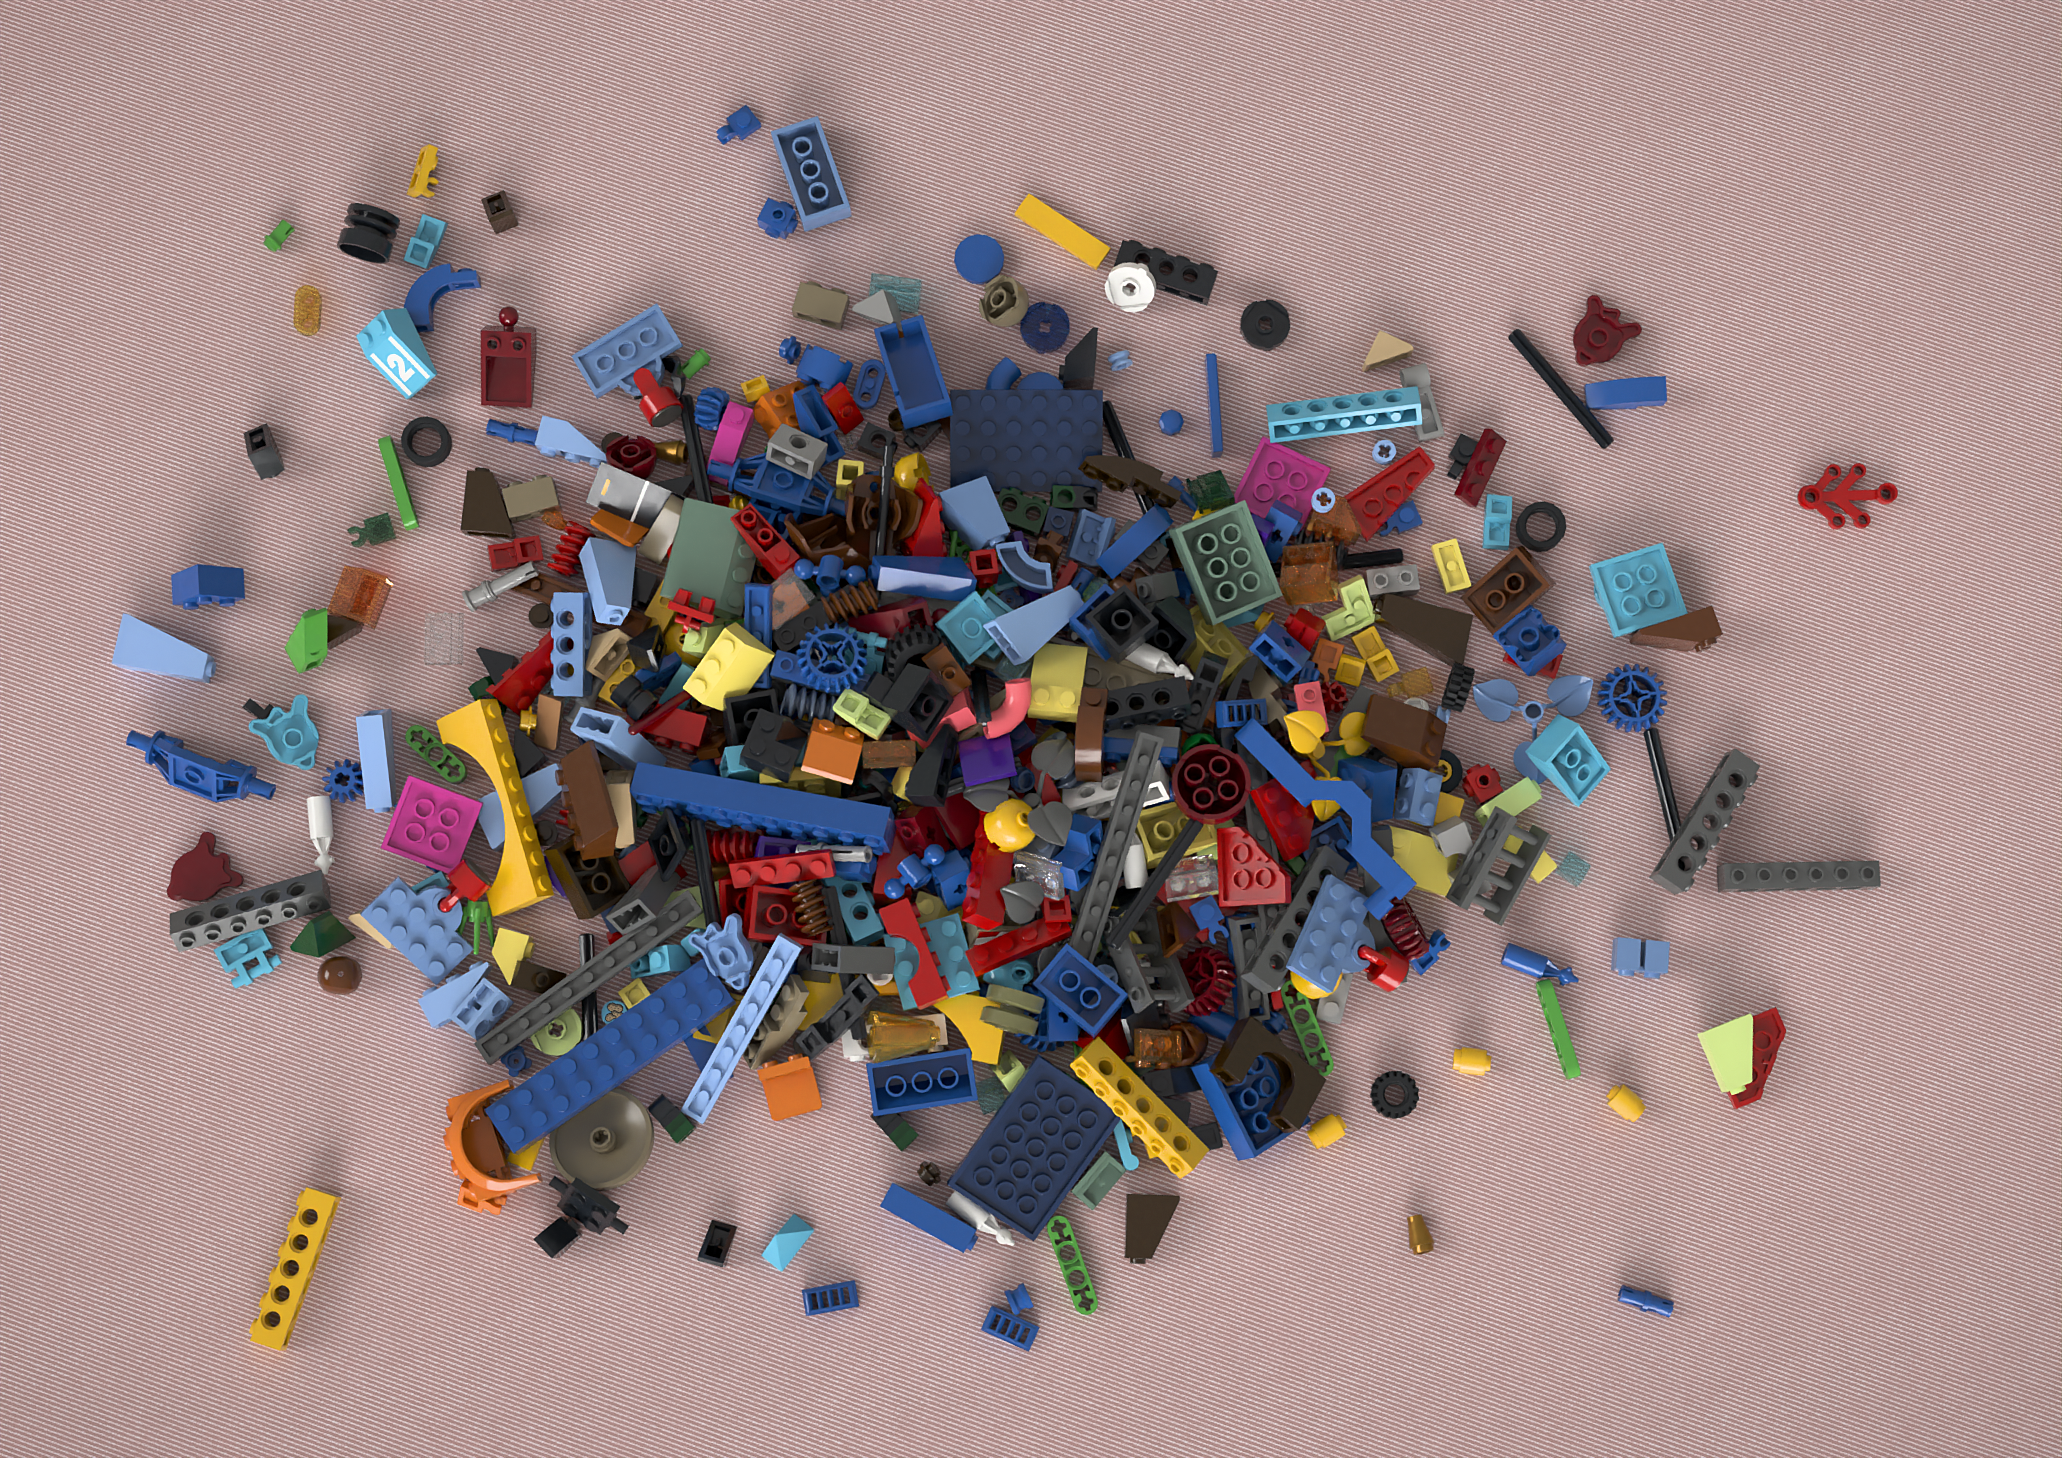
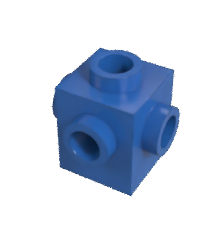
(777, 219)

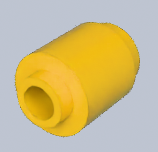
(1471, 1061)
(1625, 1102)
(1326, 1131)

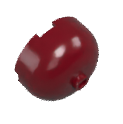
(1206, 771)

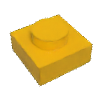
(755, 388)
(1350, 670)

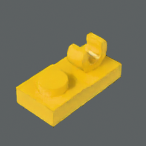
(425, 163)

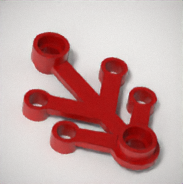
(1842, 496)

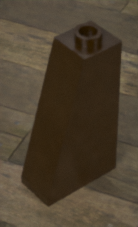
(1429, 627)

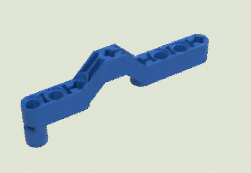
(1350, 797)

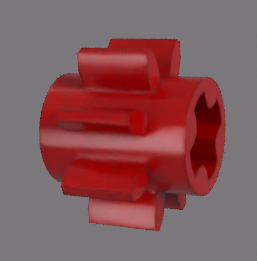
(1333, 696)

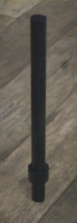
(886, 473)

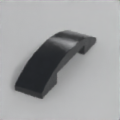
(1242, 674)
(839, 1018)

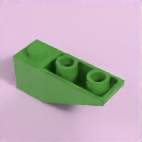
(309, 641)

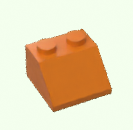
(832, 751)

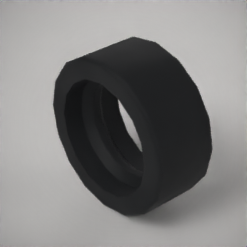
(418, 424)
(1552, 511)

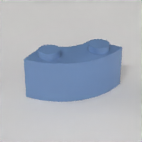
(1024, 570)

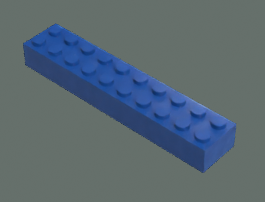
(763, 808)
(609, 1057)

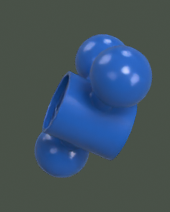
(829, 573)
(914, 871)

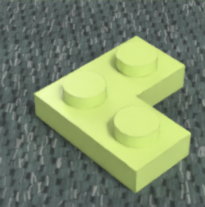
(1356, 610)

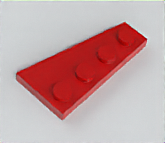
(1385, 492)
(528, 678)

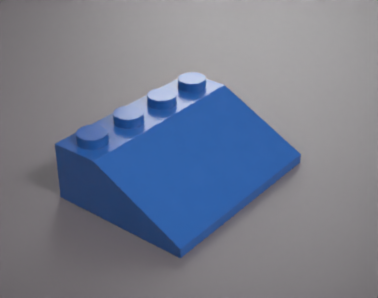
(1244, 1106)

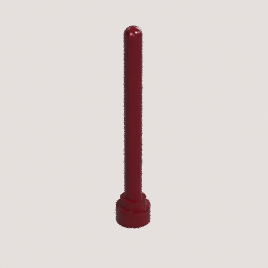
(659, 712)

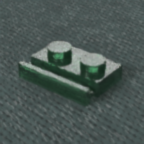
(1210, 491)

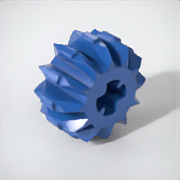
(711, 408)
(336, 775)

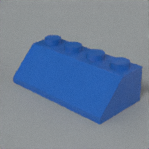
(922, 1081)

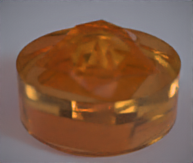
(554, 520)

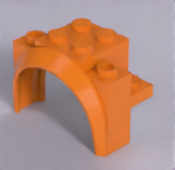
(478, 1145)

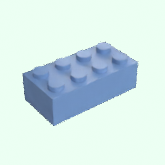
(811, 173)

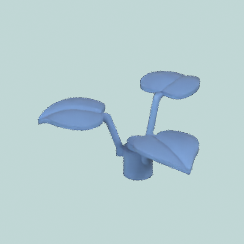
(1499, 696)

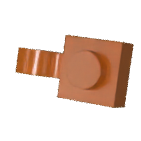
(465, 1199)

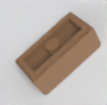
(549, 721)

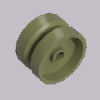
(1011, 1015)

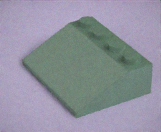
(709, 558)
(1225, 563)

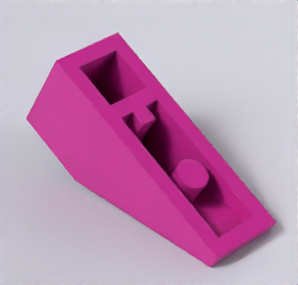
(731, 437)

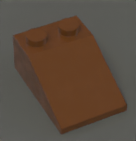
(1508, 589)
(1684, 633)
(1404, 732)

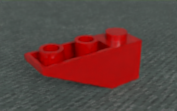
(765, 541)

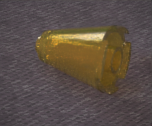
(898, 1035)

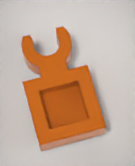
(1327, 656)

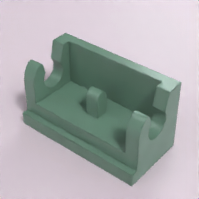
(1098, 1180)

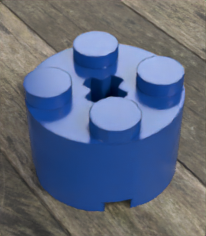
(822, 368)

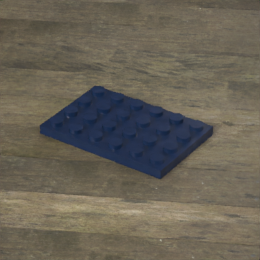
(1025, 437)
(1034, 1148)

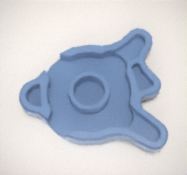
(726, 951)

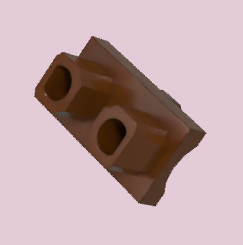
(1049, 550)

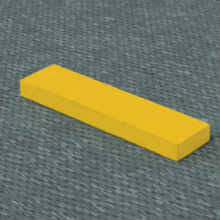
(1062, 231)

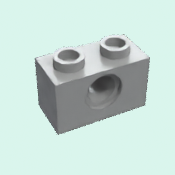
(796, 451)
(1392, 580)

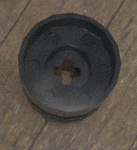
(368, 233)

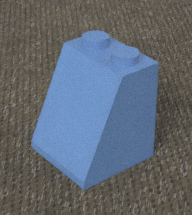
(974, 514)

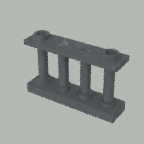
(1481, 858)
(1133, 976)

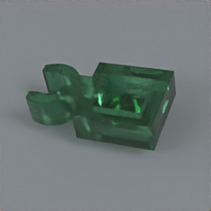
(376, 530)

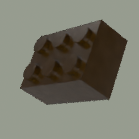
(588, 883)

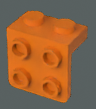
(778, 408)
(619, 528)
(790, 1087)

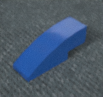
(1626, 393)
(817, 422)

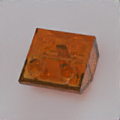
(1337, 522)
(1309, 573)
(360, 596)

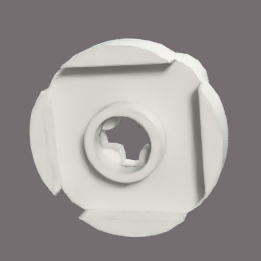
(1137, 275)

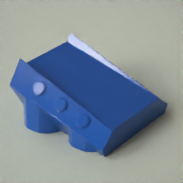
(1530, 640)

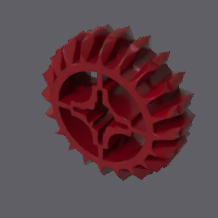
(1406, 929)
(1210, 980)

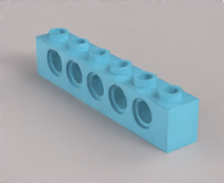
(1344, 414)
(860, 931)

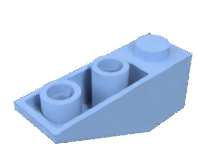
(562, 439)
(444, 1001)

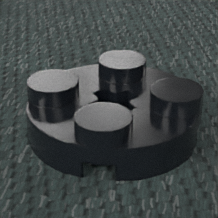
(1264, 310)

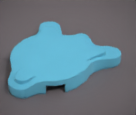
(290, 735)

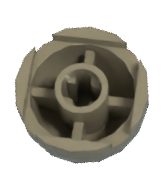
(1004, 301)

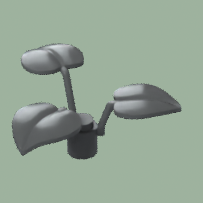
(1048, 821)
(1024, 903)

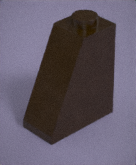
(484, 507)
(1145, 1224)

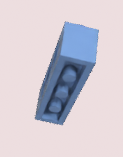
(581, 633)

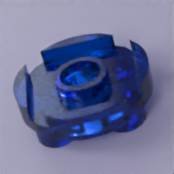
(1042, 341)

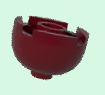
(632, 455)

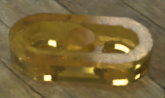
(307, 311)

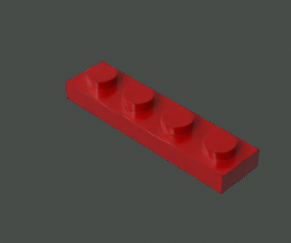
(782, 868)
(1016, 945)

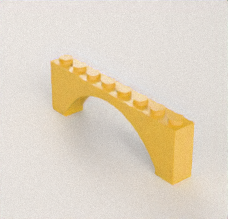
(522, 871)
(963, 1010)

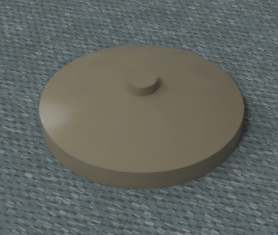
(604, 1142)

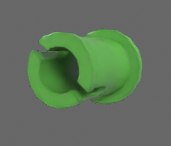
(278, 236)
(695, 363)

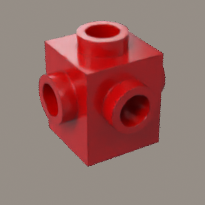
(984, 567)
(1479, 792)

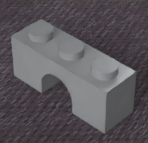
(1452, 838)

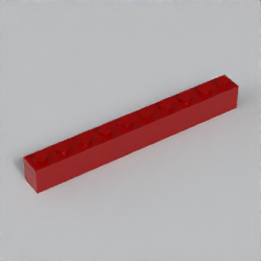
(990, 869)

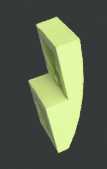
(861, 714)

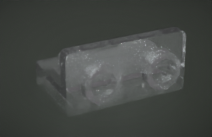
(1192, 879)

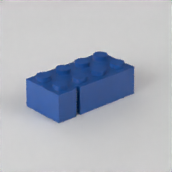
(913, 372)

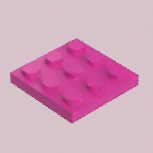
(1280, 475)
(431, 824)

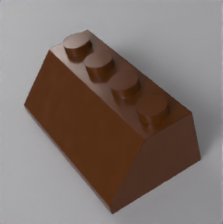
(587, 802)

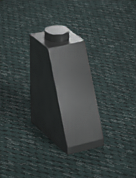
(642, 901)
(853, 958)

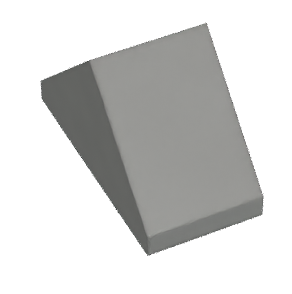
(880, 309)

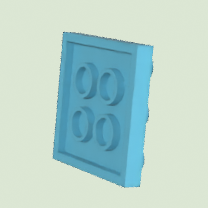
(1637, 590)
(950, 945)

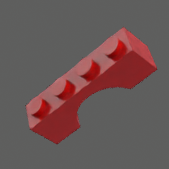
(902, 922)

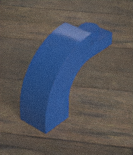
(431, 287)
(1135, 541)

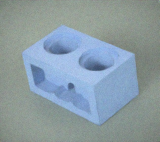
(481, 1009)

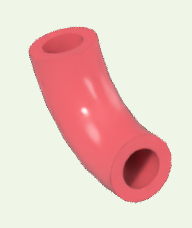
(1012, 710)

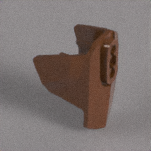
(862, 528)
(823, 538)

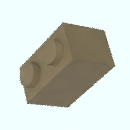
(821, 305)
(531, 498)

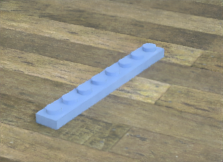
(741, 1028)

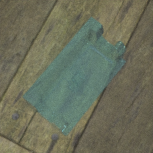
(905, 290)

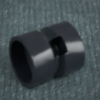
(632, 696)

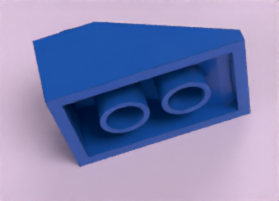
(1080, 990)

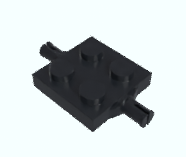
(588, 1206)

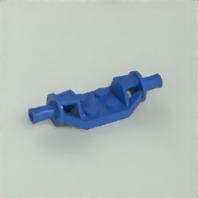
(779, 485)
(196, 773)

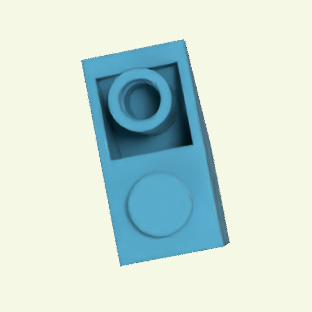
(661, 961)

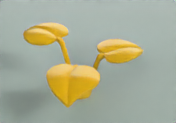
(1305, 730)

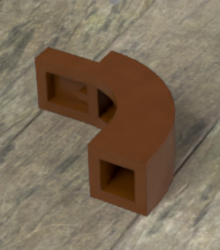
(1090, 735)

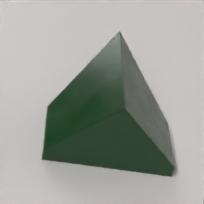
(322, 936)

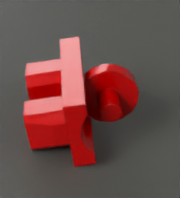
(681, 604)

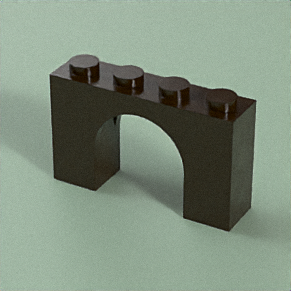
(1299, 1081)

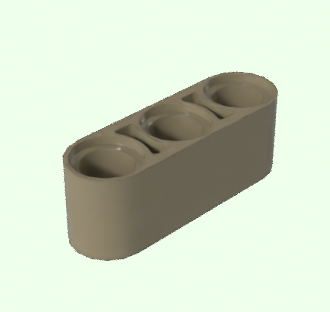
(663, 531)

